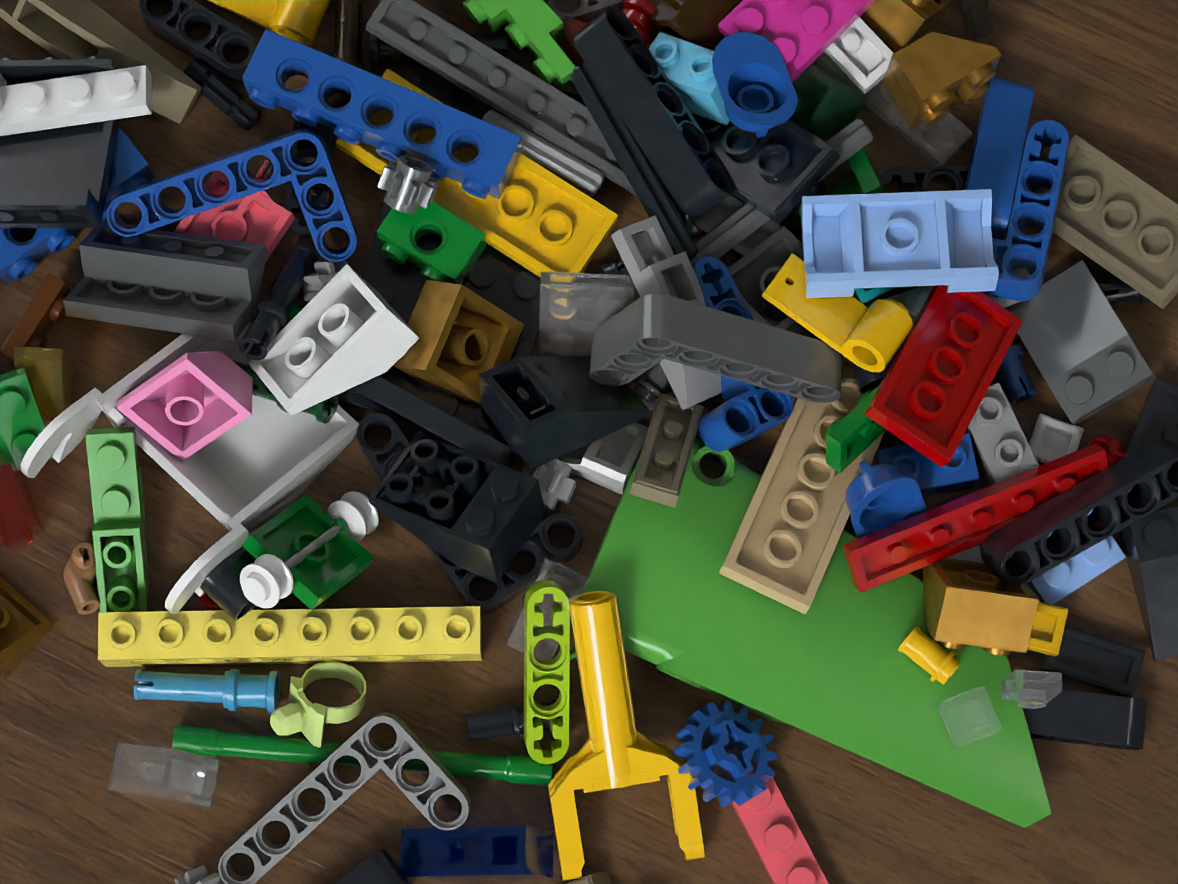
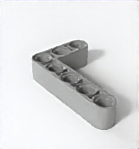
(337, 790)

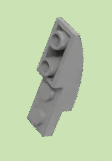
(659, 271)

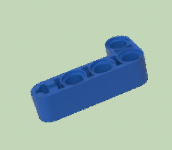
(1000, 146)
(1032, 210)
(746, 407)

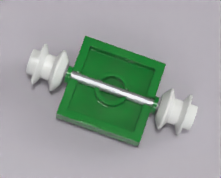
(308, 551)

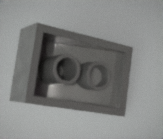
(1080, 344)

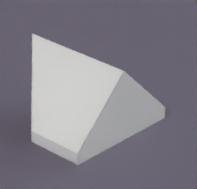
(610, 458)

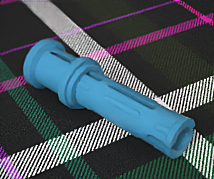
(231, 689)

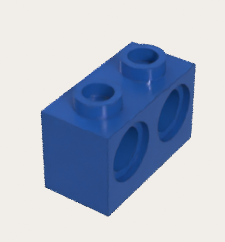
(933, 480)

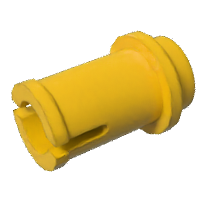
(929, 656)

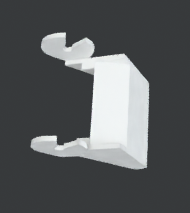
(236, 477)

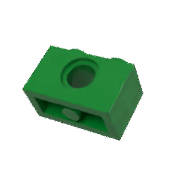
(448, 263)

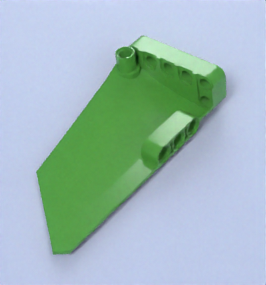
(816, 670)

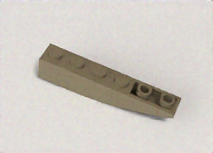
(84, 30)

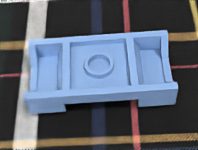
(898, 241)

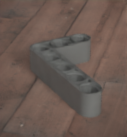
(715, 342)

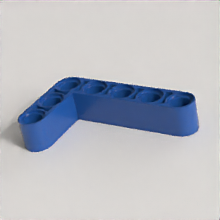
(243, 184)

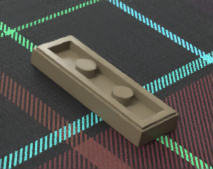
(666, 451)

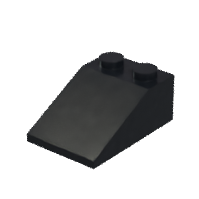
(1153, 566)

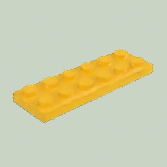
(536, 219)

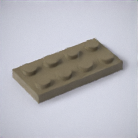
(1118, 222)

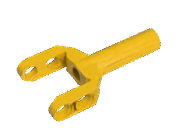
(615, 750)

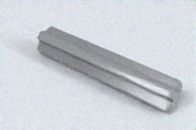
(550, 156)

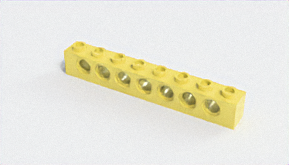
(290, 636)

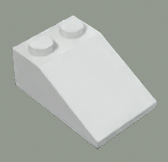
(334, 344)

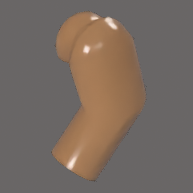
(80, 576)

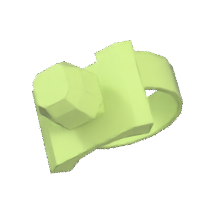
(310, 718)

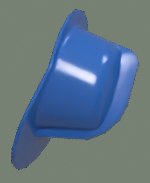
(753, 82)
(882, 498)

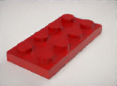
(943, 371)

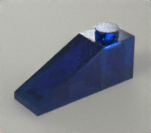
(478, 852)

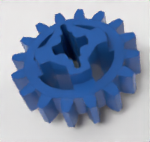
(725, 754)

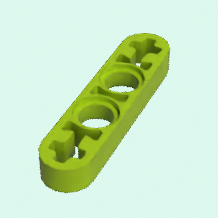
(546, 672)

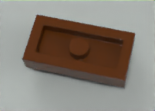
(38, 317)

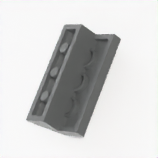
(168, 282)

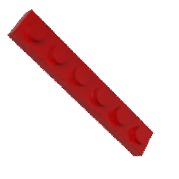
(964, 521)

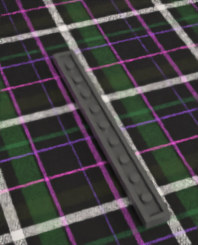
(520, 97)

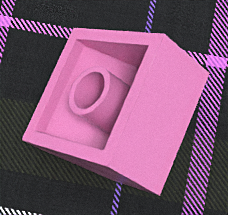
(191, 402)

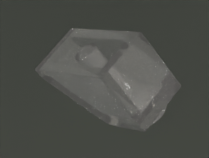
(572, 583)
(164, 774)

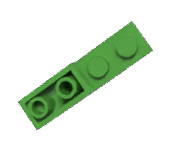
(529, 25)
(118, 520)

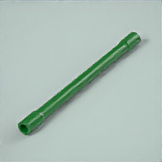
(213, 743)

